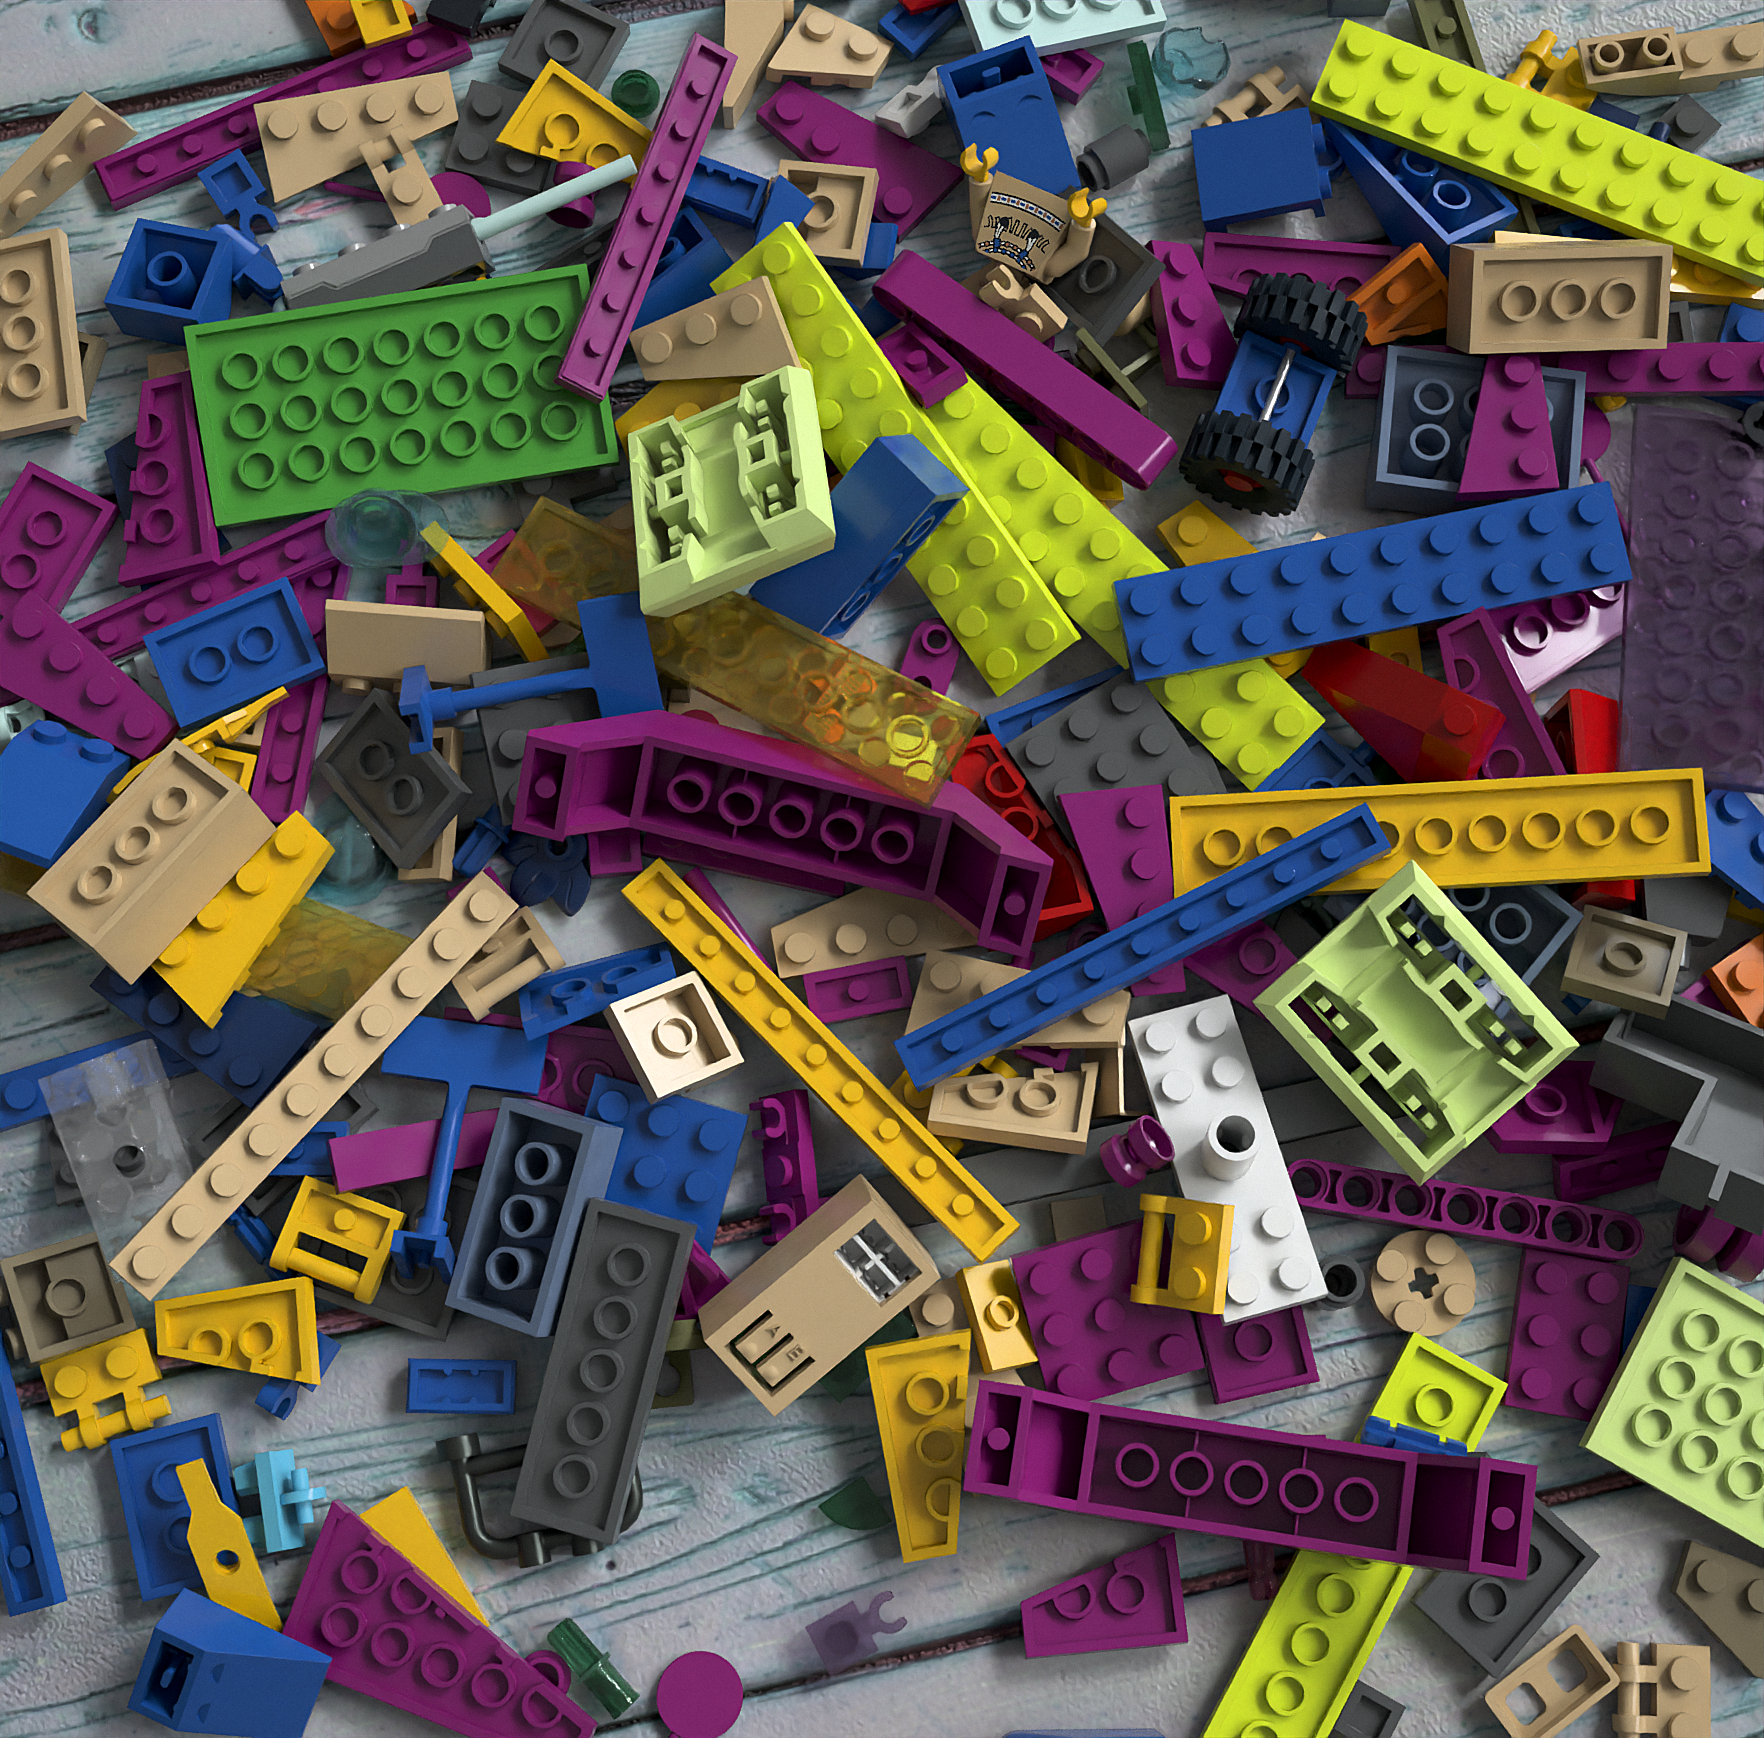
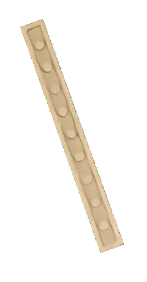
(312, 1087)

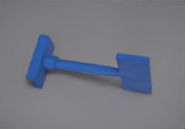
(618, 670)
(464, 1059)

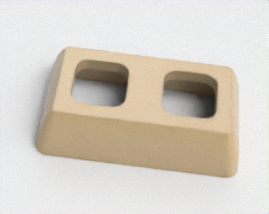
(1559, 1706)

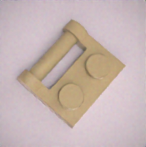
(506, 963)

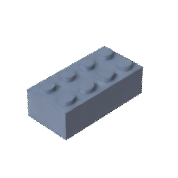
(530, 1214)

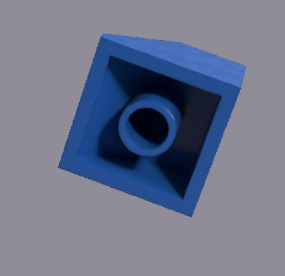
(171, 281)

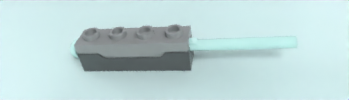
(433, 252)

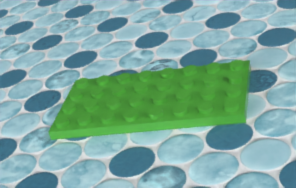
(394, 396)

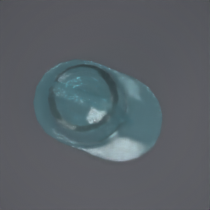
(386, 529)
(359, 864)

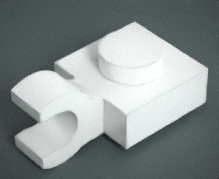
(912, 107)

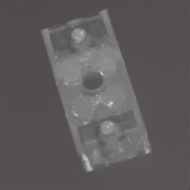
(115, 1105)

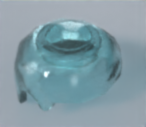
(1189, 62)

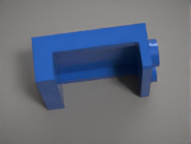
(1260, 168)

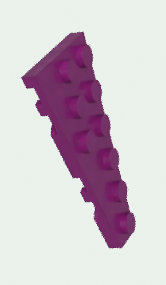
(415, 1644)

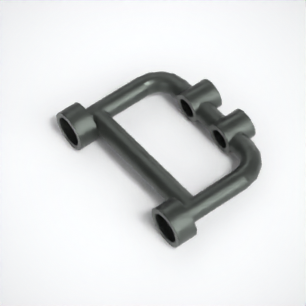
(529, 1547)

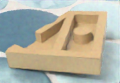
(830, 52)

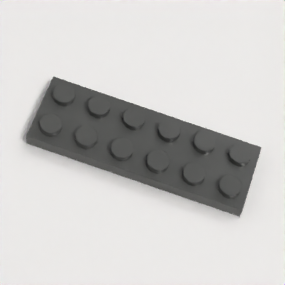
(603, 1370)

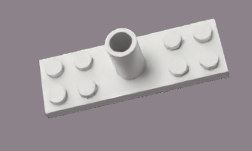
(1208, 1096)

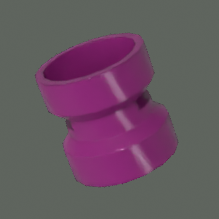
(580, 212)
(1141, 1148)

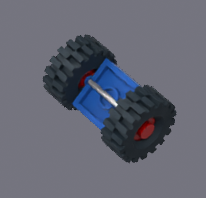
(1284, 365)

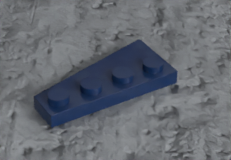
(243, 1052)

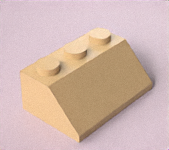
(377, 641)

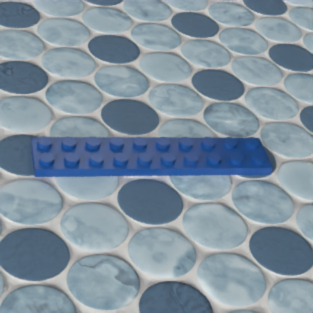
(1370, 582)

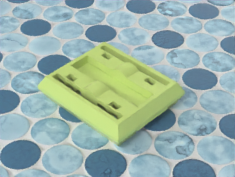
(729, 493)
(1416, 1023)

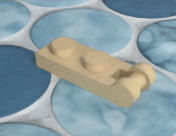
(406, 188)

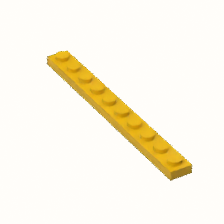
(821, 1061)

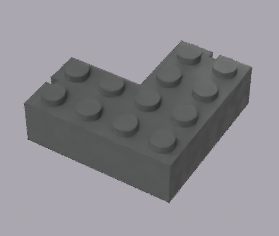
(1711, 1079)

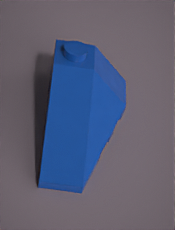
(1420, 196)
(684, 270)

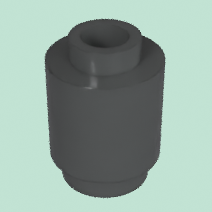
(1114, 158)
(1350, 1282)

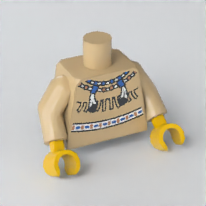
(1025, 225)

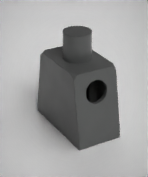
(1685, 904)

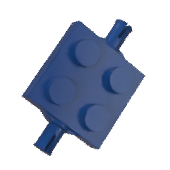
(1322, 764)

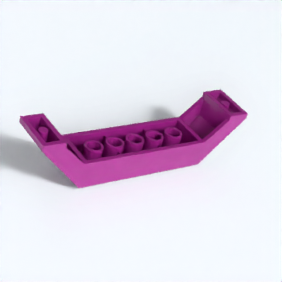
(787, 810)
(1252, 1483)

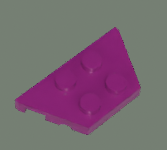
(1559, 1116)

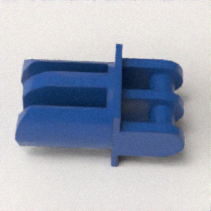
(252, 267)

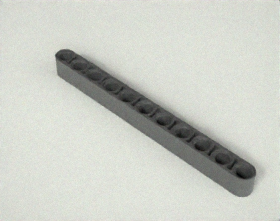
(1033, 1174)

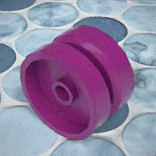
(1703, 1236)

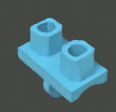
(283, 1499)

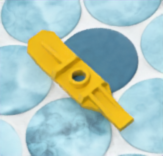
(202, 741)
(218, 1528)

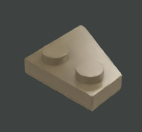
(1726, 1598)

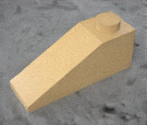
(754, 34)

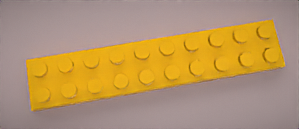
(1467, 829)

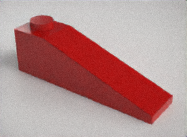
(1405, 716)
(998, 783)

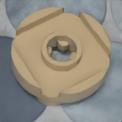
(1436, 1256)

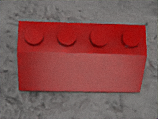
(1586, 740)

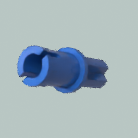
(480, 843)

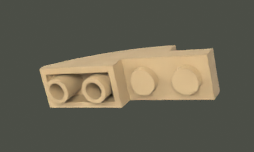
(1671, 63)

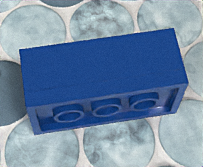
(880, 521)

